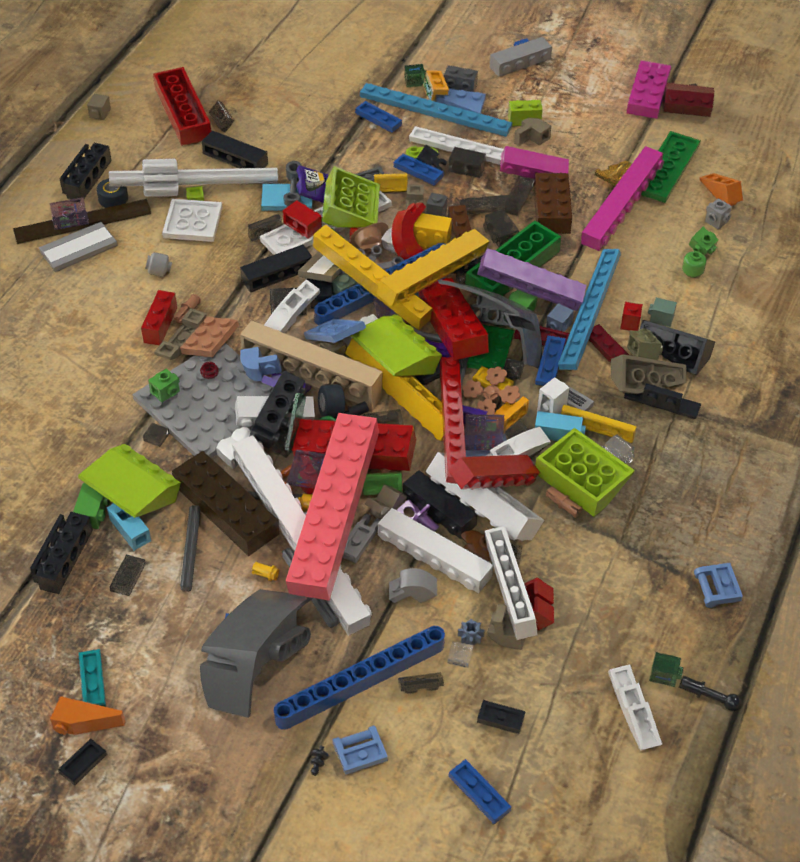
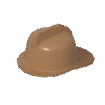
(369, 236)

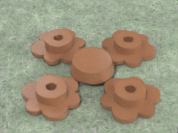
(491, 393)

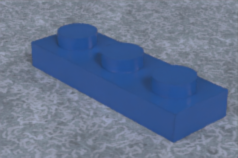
(378, 116)
(418, 169)
(549, 362)
(479, 791)

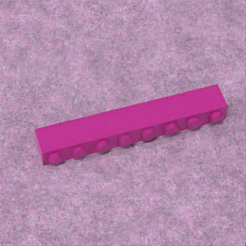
(622, 198)

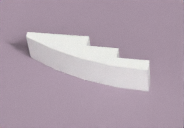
(634, 707)

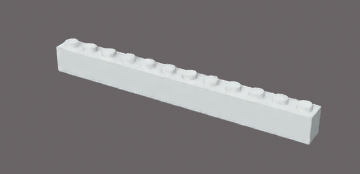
(279, 501)

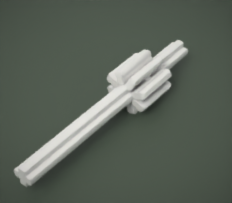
(162, 177)

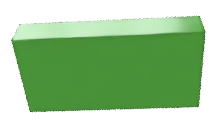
(375, 482)

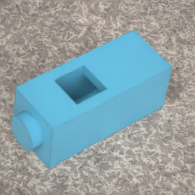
(558, 425)
(131, 528)

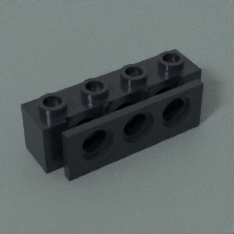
(87, 172)
(276, 409)
(63, 551)

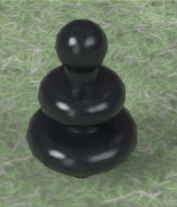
(319, 755)

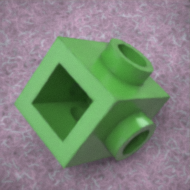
(704, 242)
(164, 385)

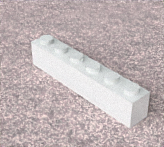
(435, 550)
(511, 583)

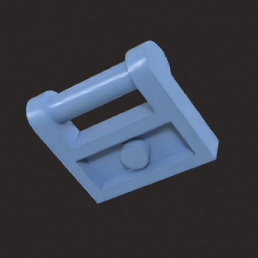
(724, 582)
(361, 755)

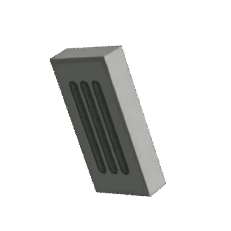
(578, 400)

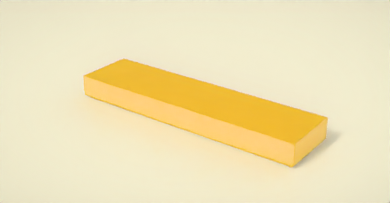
(602, 424)

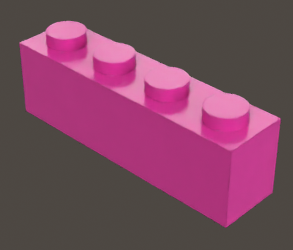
(527, 163)

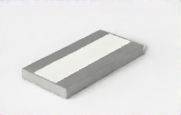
(78, 246)

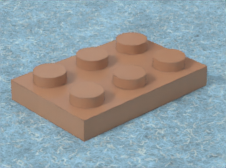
(209, 337)

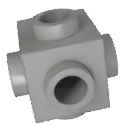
(718, 213)

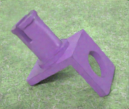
(420, 516)

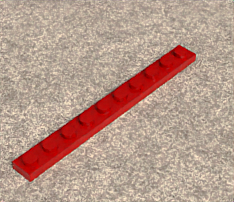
(452, 414)

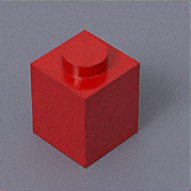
(631, 316)

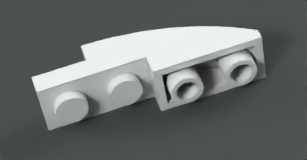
(291, 306)
(522, 444)

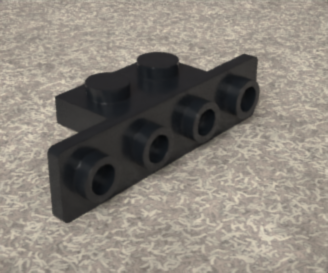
(666, 400)

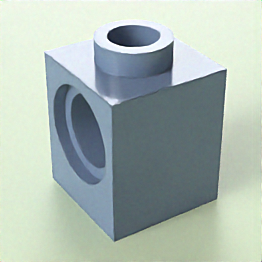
(560, 318)

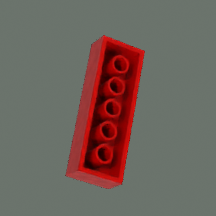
(182, 105)
(455, 321)
(392, 449)

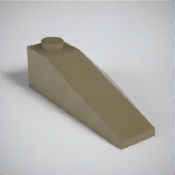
(633, 373)

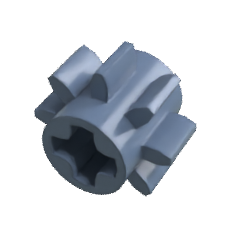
(471, 632)

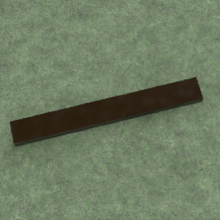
(104, 215)

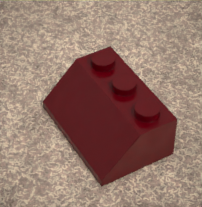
(688, 99)

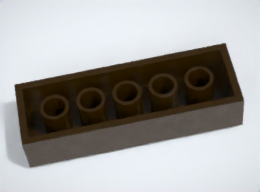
(226, 503)

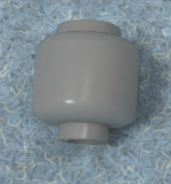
(158, 264)

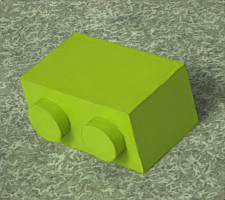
(524, 109)

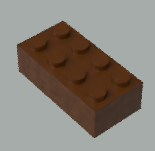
(553, 201)

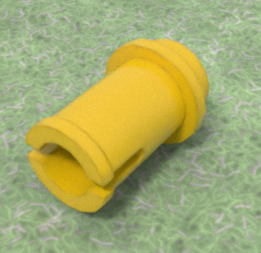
(265, 571)

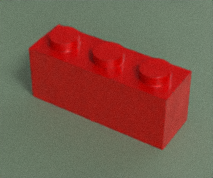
(159, 317)

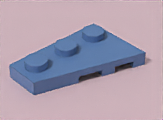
(463, 99)

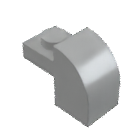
(413, 583)

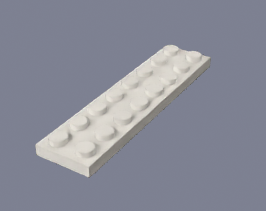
(287, 238)

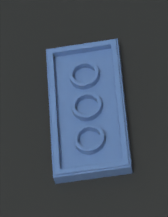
(334, 330)

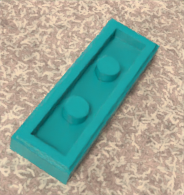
(92, 677)

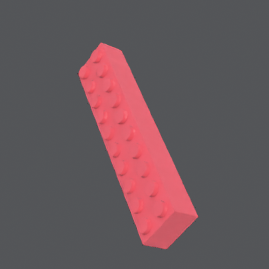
(332, 507)

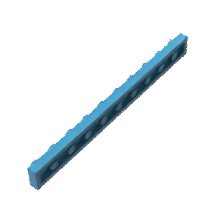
(436, 109)
(589, 310)

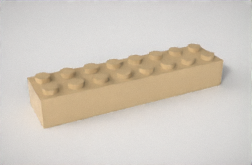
(316, 364)

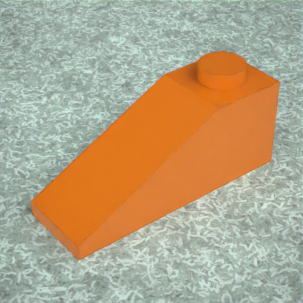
(723, 187)
(82, 717)

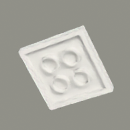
(192, 220)

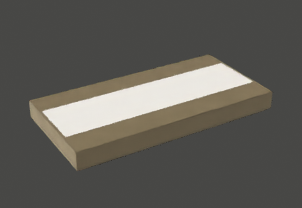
(319, 269)

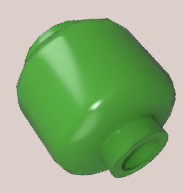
(694, 264)

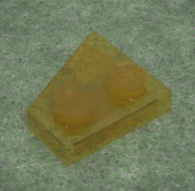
(613, 173)

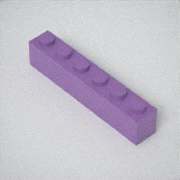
(531, 279)

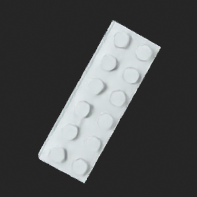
(491, 503)

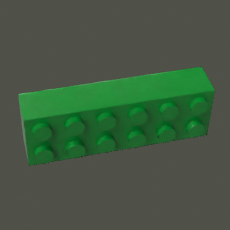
(531, 245)

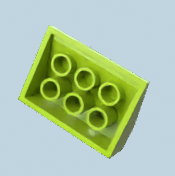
(350, 200)
(398, 347)
(583, 471)
(131, 481)

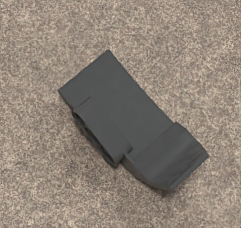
(509, 315)
(247, 639)

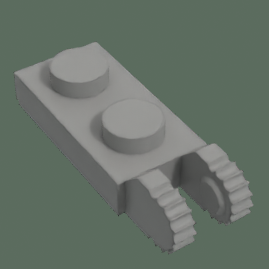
(360, 538)

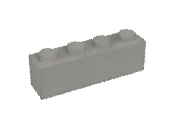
(520, 56)

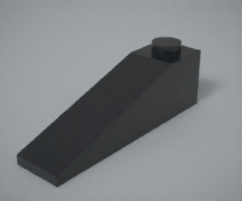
(682, 346)

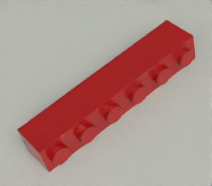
(494, 471)

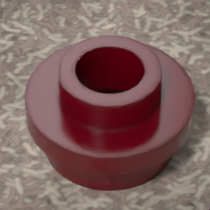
(209, 370)

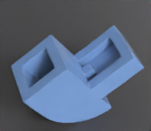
(257, 365)

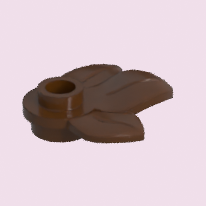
(475, 544)

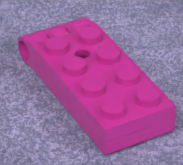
(648, 89)

